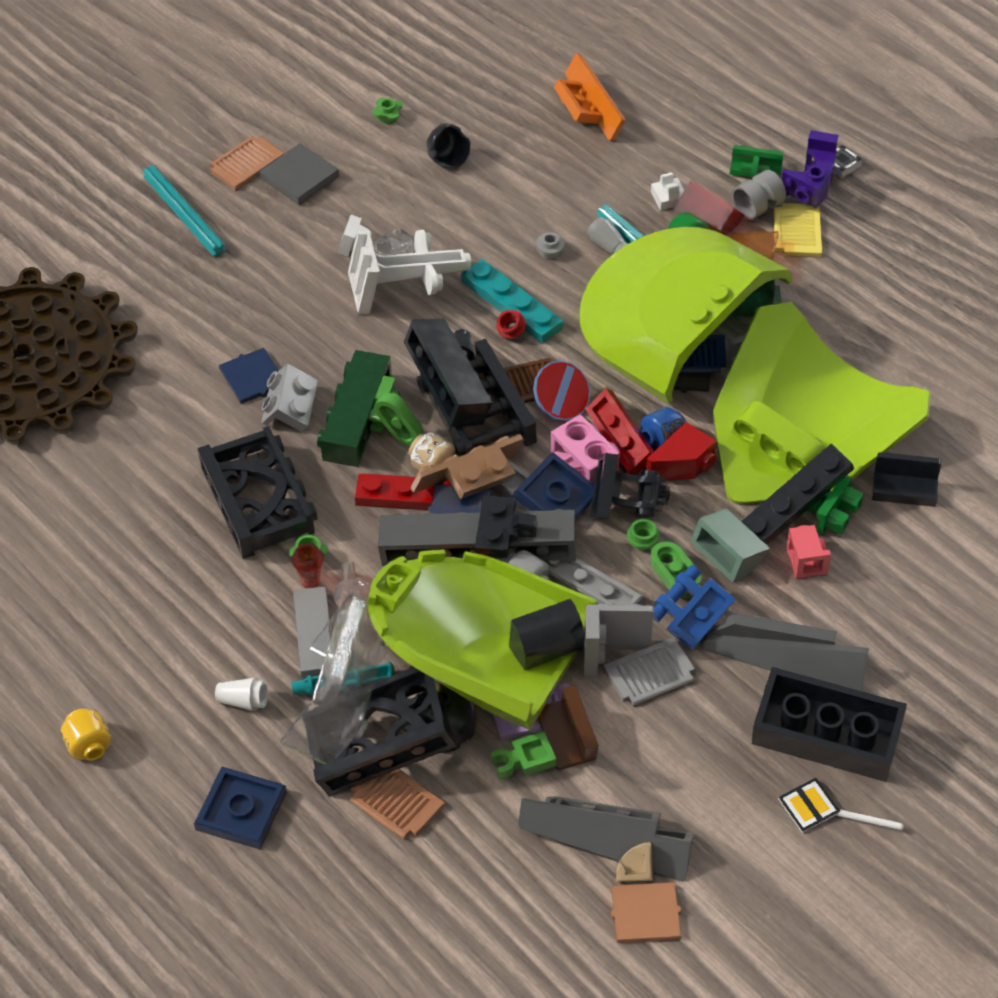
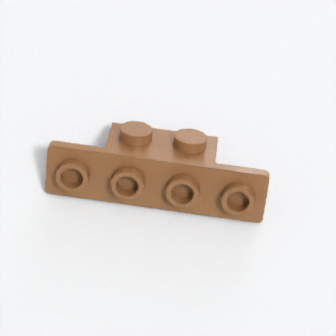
(474, 471)

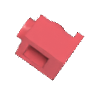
(807, 552)

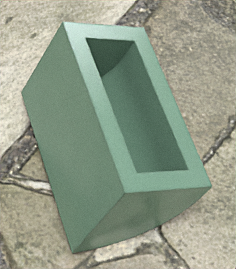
(729, 544)

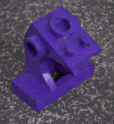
(813, 183)

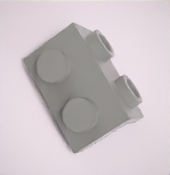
(289, 397)

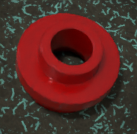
(507, 318)

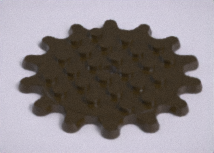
(69, 351)

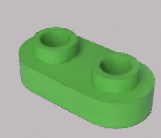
(398, 418)
(679, 563)

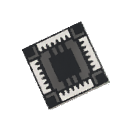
(846, 162)

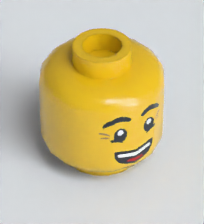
(85, 734)

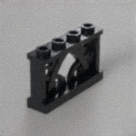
(244, 528)
(418, 742)

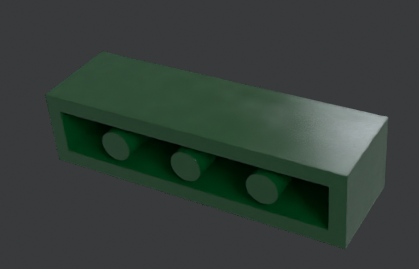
(348, 420)

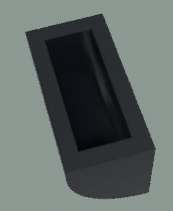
(546, 634)

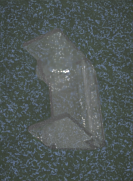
(344, 684)

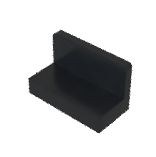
(906, 479)

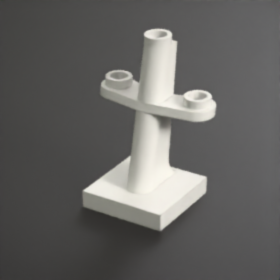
(370, 268)

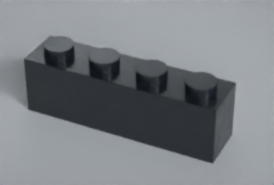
(447, 372)

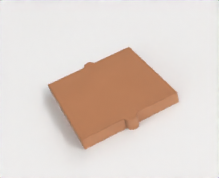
(645, 912)

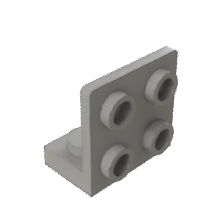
(614, 628)

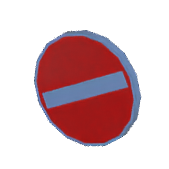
(561, 390)

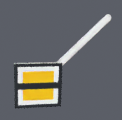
(812, 805)

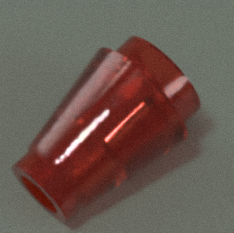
(308, 564)

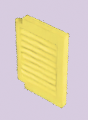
(798, 230)

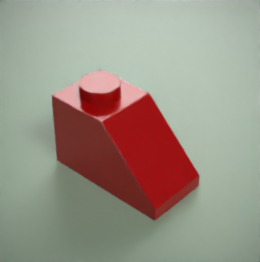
(683, 454)

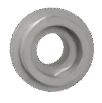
(550, 245)

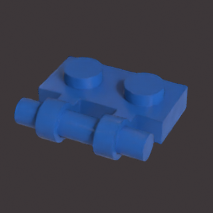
(699, 614)

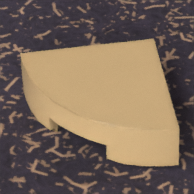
(636, 864)

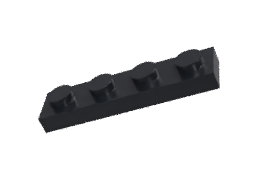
(798, 494)

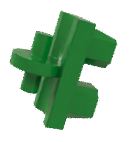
(752, 161)
(829, 507)

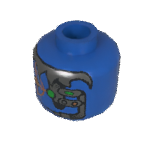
(660, 426)

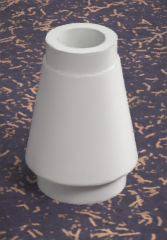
(243, 693)

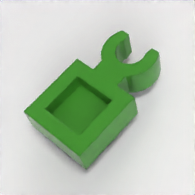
(387, 385)
(528, 754)

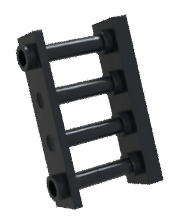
(507, 403)

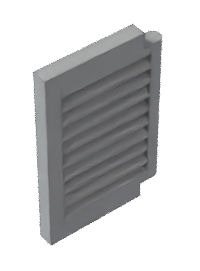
(650, 672)

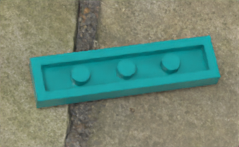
(506, 295)

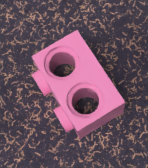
(580, 446)

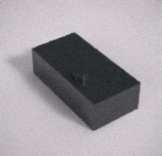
(828, 724)

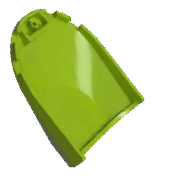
(665, 298)
(456, 623)

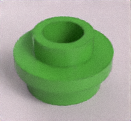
(641, 528)

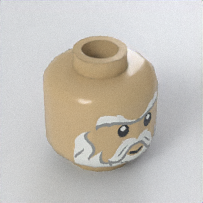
(430, 450)

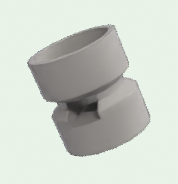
(759, 194)

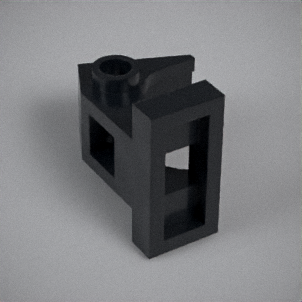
(651, 494)

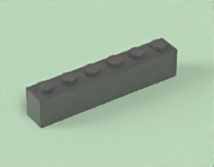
(457, 534)

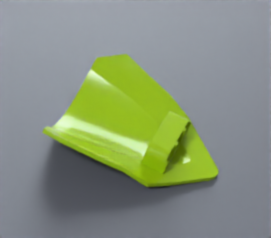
(796, 398)

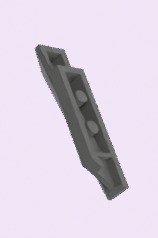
(608, 831)

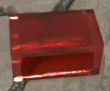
(710, 208)

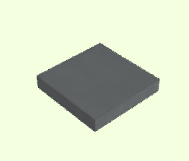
(299, 174)

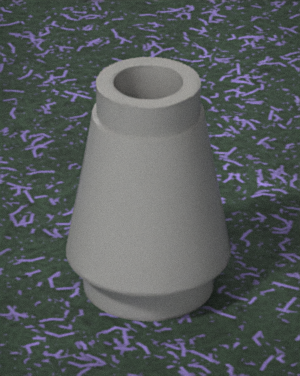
(605, 235)

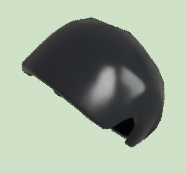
(448, 146)

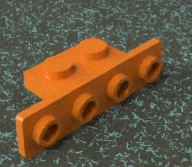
(588, 98)

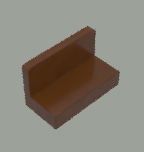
(569, 730)

